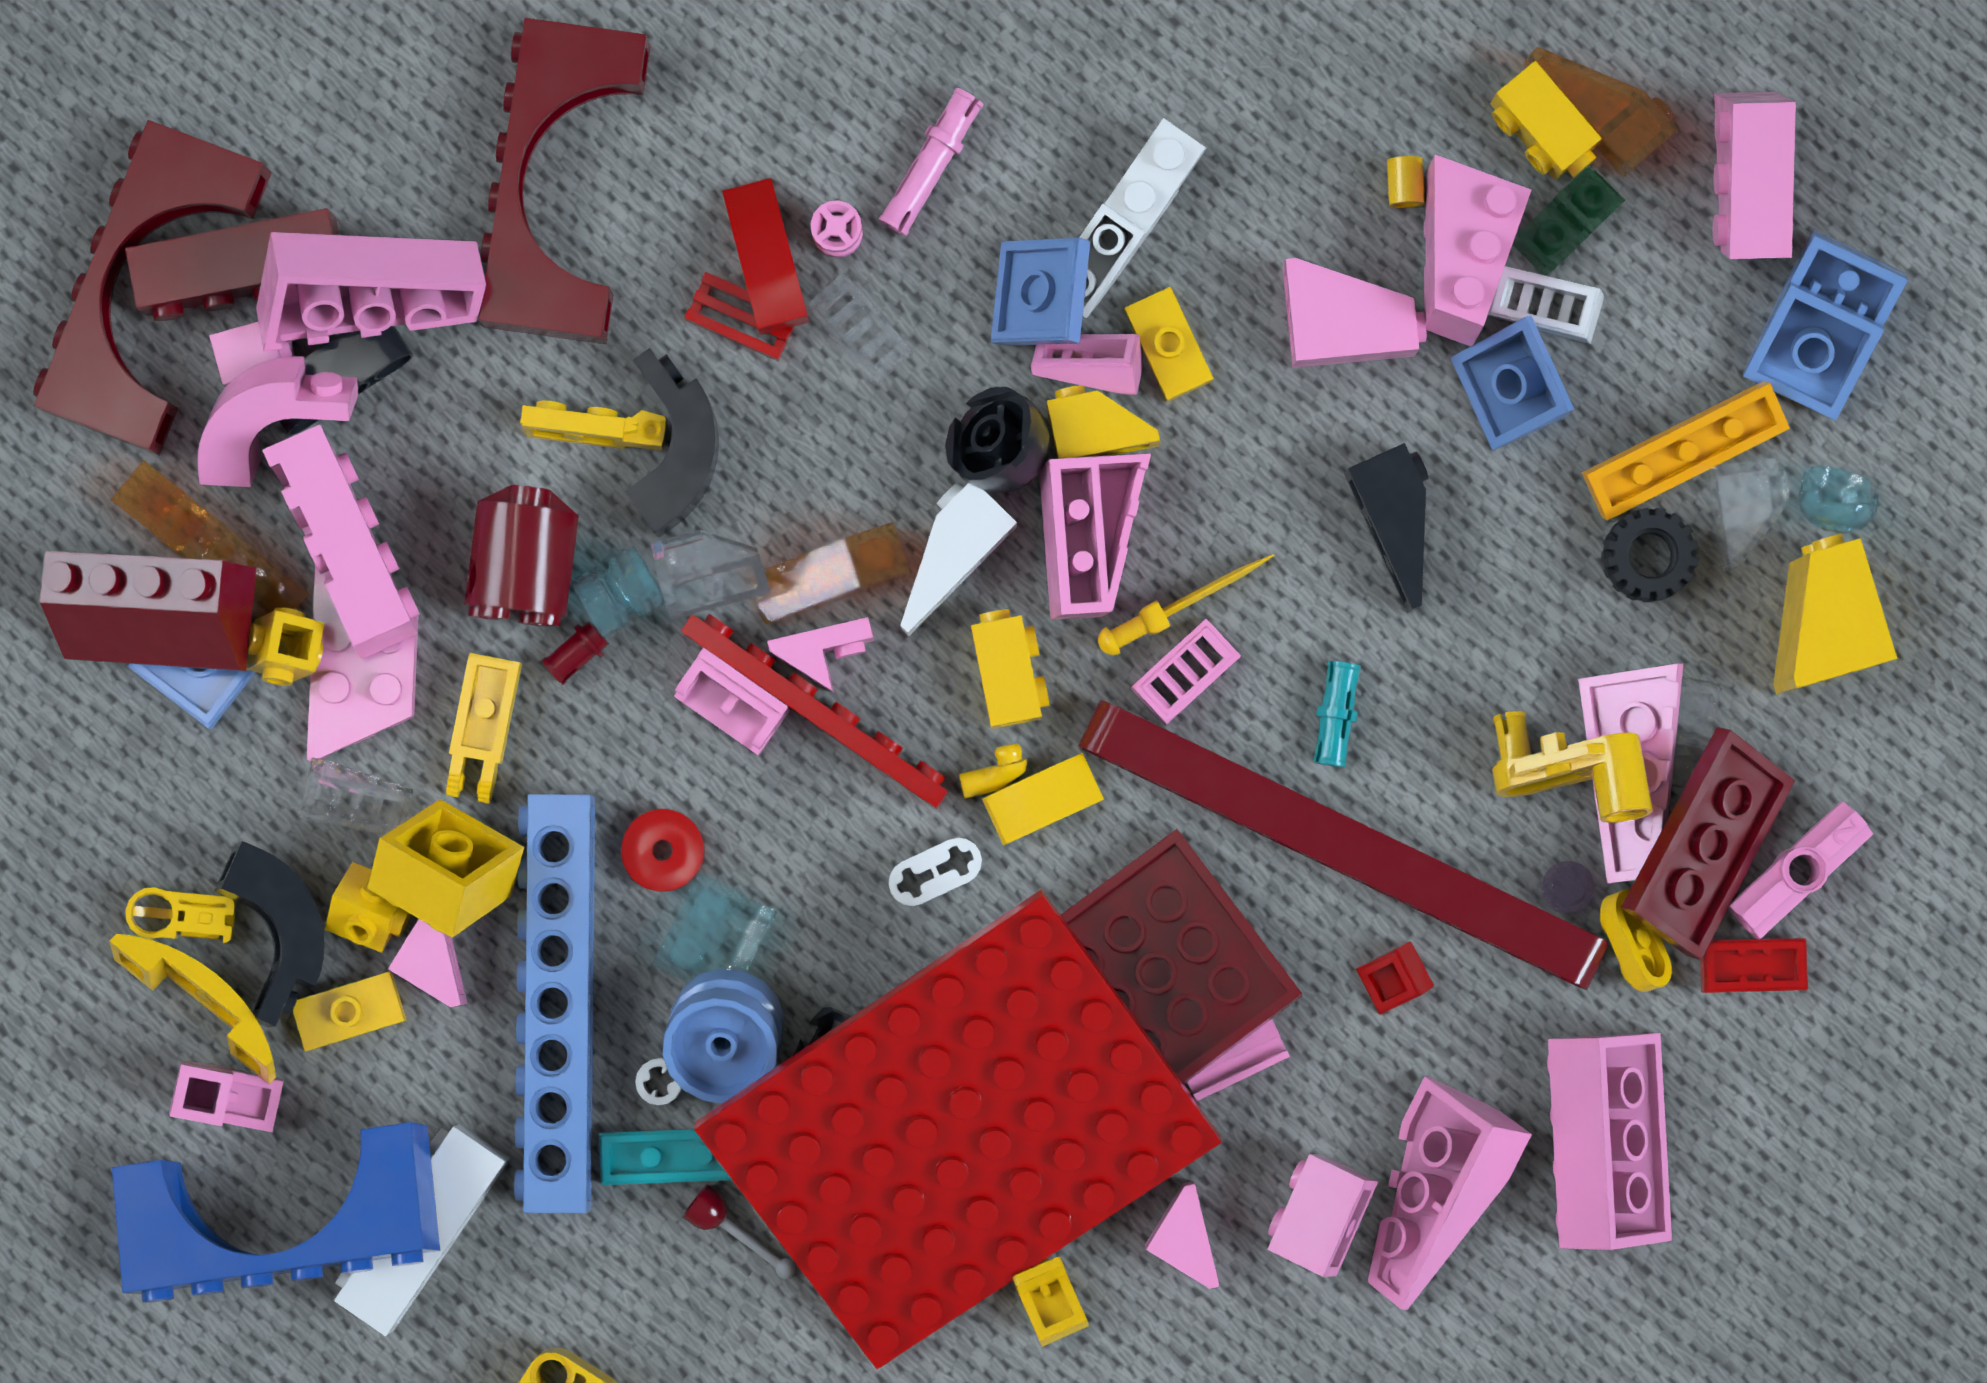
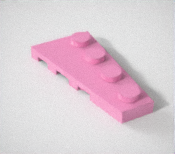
(1646, 705)

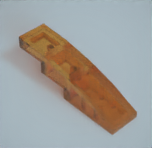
(199, 534)

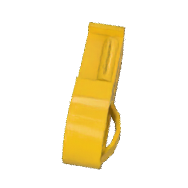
(190, 914)

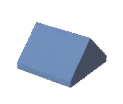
(1512, 383)

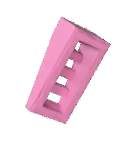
(1096, 362)
(1152, 697)

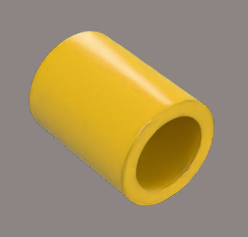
(1405, 182)

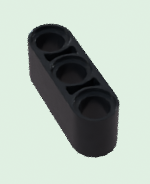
(353, 356)

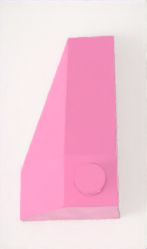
(1450, 1174)

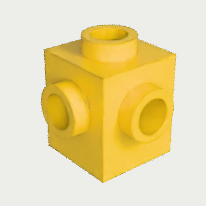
(298, 641)
(362, 914)

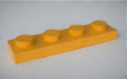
(1685, 450)

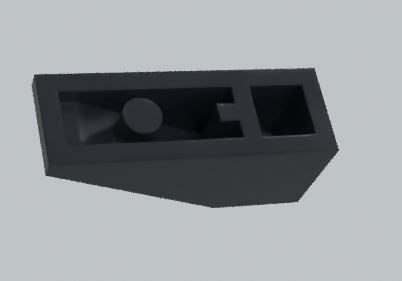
(1394, 506)

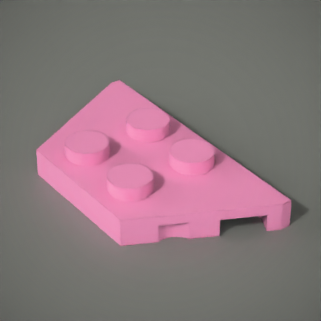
(355, 695)

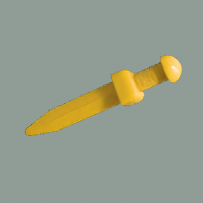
(1153, 618)

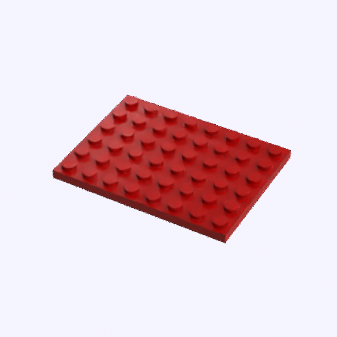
(958, 1130)

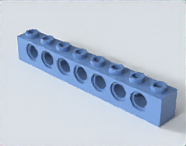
(534, 1185)

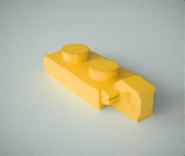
(596, 427)

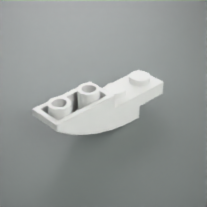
(1136, 206)

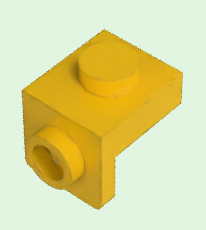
(1050, 1301)

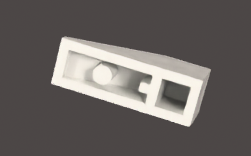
(959, 541)

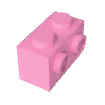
(1321, 1214)

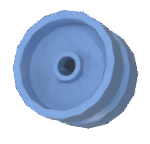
(722, 1034)

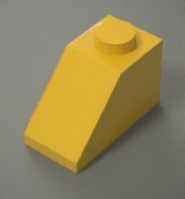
(1095, 425)

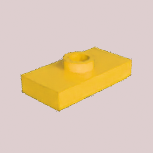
(1168, 344)
(348, 1011)

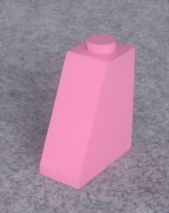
(1346, 318)

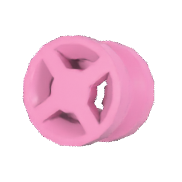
(830, 221)

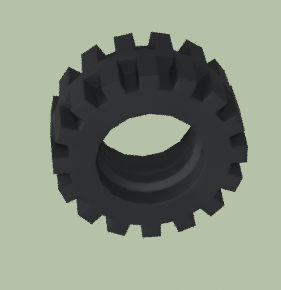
(1681, 547)

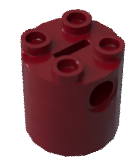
(521, 556)

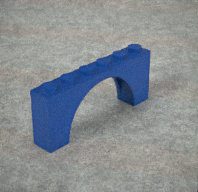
(384, 1217)

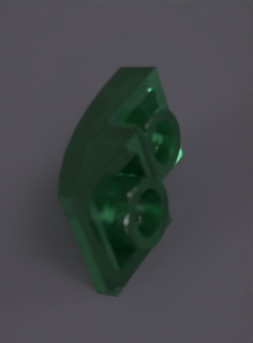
(1567, 221)

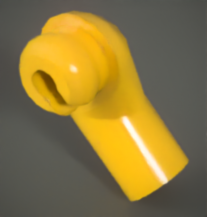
(995, 777)

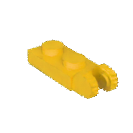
(482, 721)

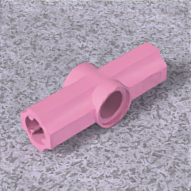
(1825, 850)

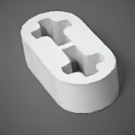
(929, 860)

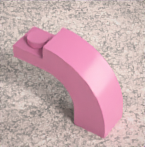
(257, 398)

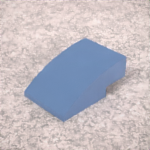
(1825, 324)

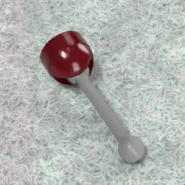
(710, 1211)

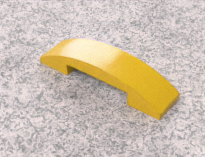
(155, 961)

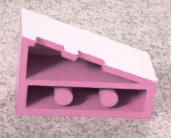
(1754, 174)
(1467, 245)
(1087, 529)

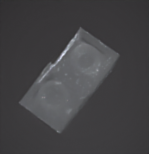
(1695, 722)

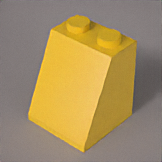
(1830, 616)

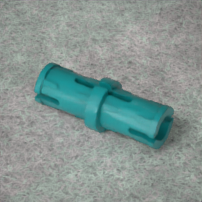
(1336, 714)

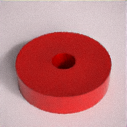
(639, 845)

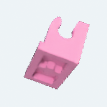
(731, 701)

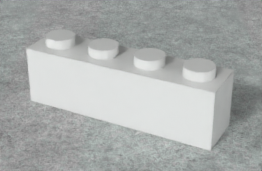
(462, 1177)

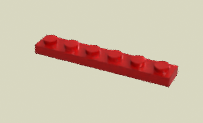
(799, 695)

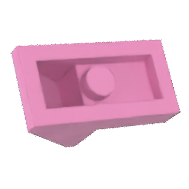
(808, 649)

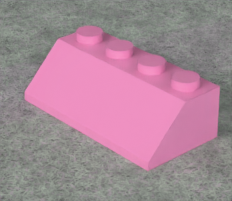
(1609, 1141)

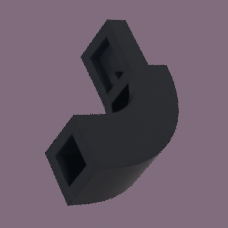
(688, 468)
(292, 919)

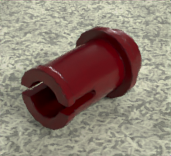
(575, 652)

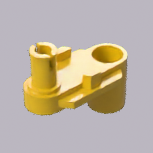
(1611, 761)

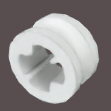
(645, 1074)

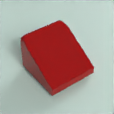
(1395, 978)

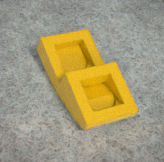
(1042, 799)

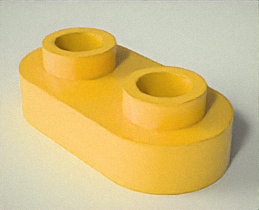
(1637, 948)

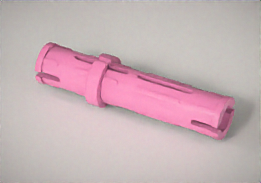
(941, 144)

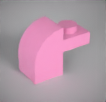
(224, 1095)

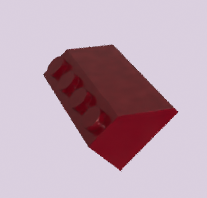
(149, 609)

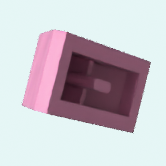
(431, 964)
(1183, 1239)

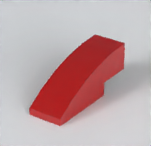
(765, 256)

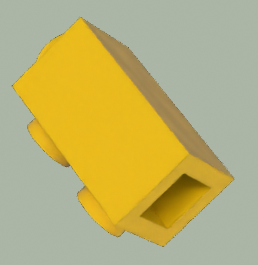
(1546, 123)
(1006, 669)

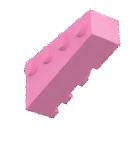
(342, 541)

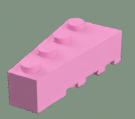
(364, 285)

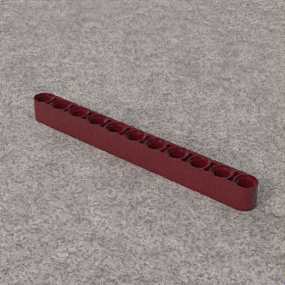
(1343, 844)

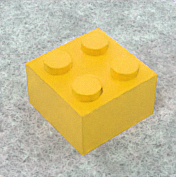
(445, 868)

